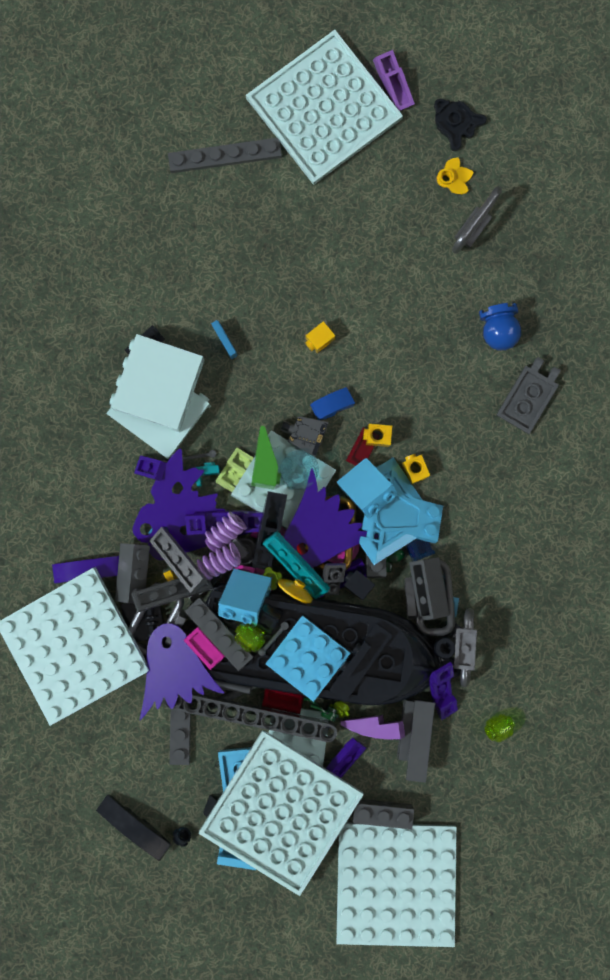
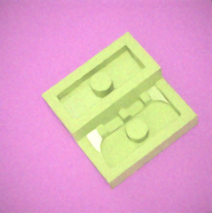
(234, 469)

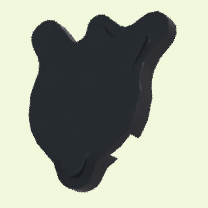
(456, 120)

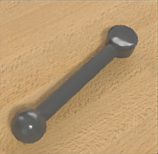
(212, 453)
(284, 626)

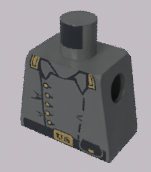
(306, 434)

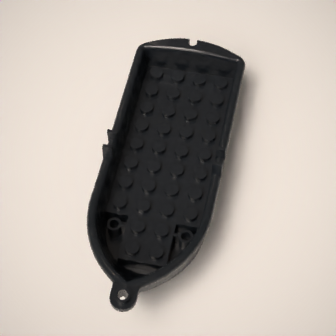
(395, 675)

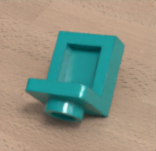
(209, 469)

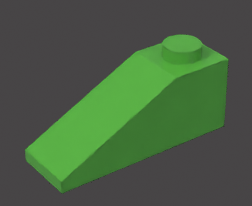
(265, 465)

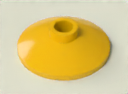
(295, 590)

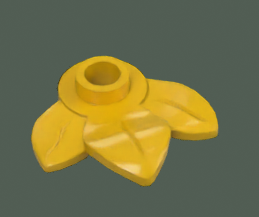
(457, 176)

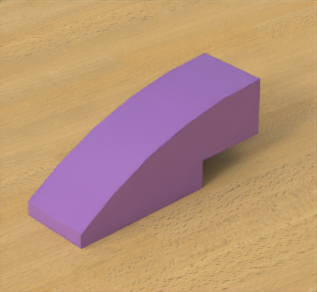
(393, 80)
(375, 727)

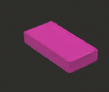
(204, 648)

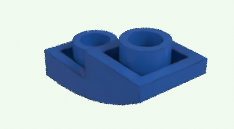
(332, 403)

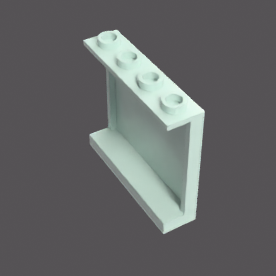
(157, 382)
(159, 436)

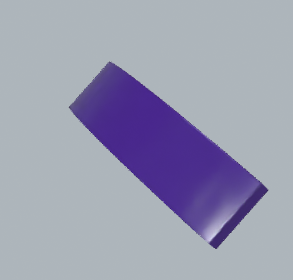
(202, 522)
(67, 571)
(441, 691)

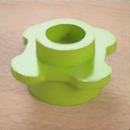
(276, 576)
(342, 708)

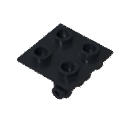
(150, 621)

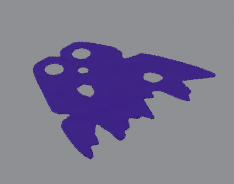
(172, 508)

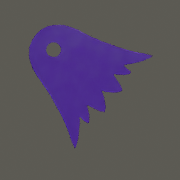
(322, 526)
(173, 670)

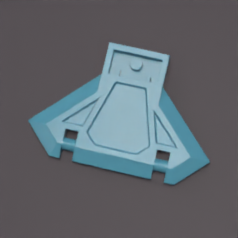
(401, 519)

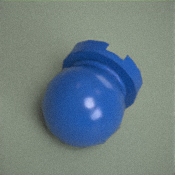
(501, 327)

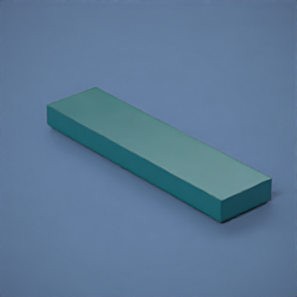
(296, 565)

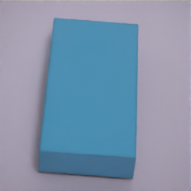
(224, 339)

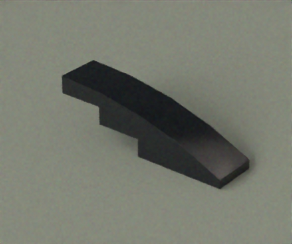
(270, 523)
(134, 827)

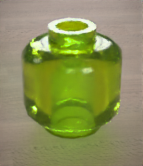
(249, 637)
(499, 727)

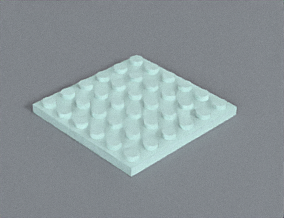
(324, 107)
(73, 646)
(281, 812)
(396, 885)

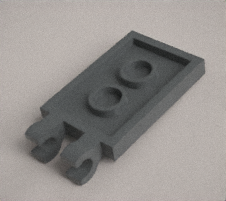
(528, 397)

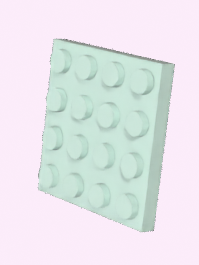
(256, 496)

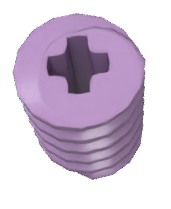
(225, 532)
(221, 563)

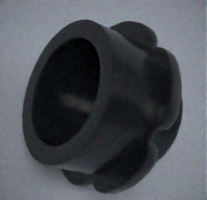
(184, 833)

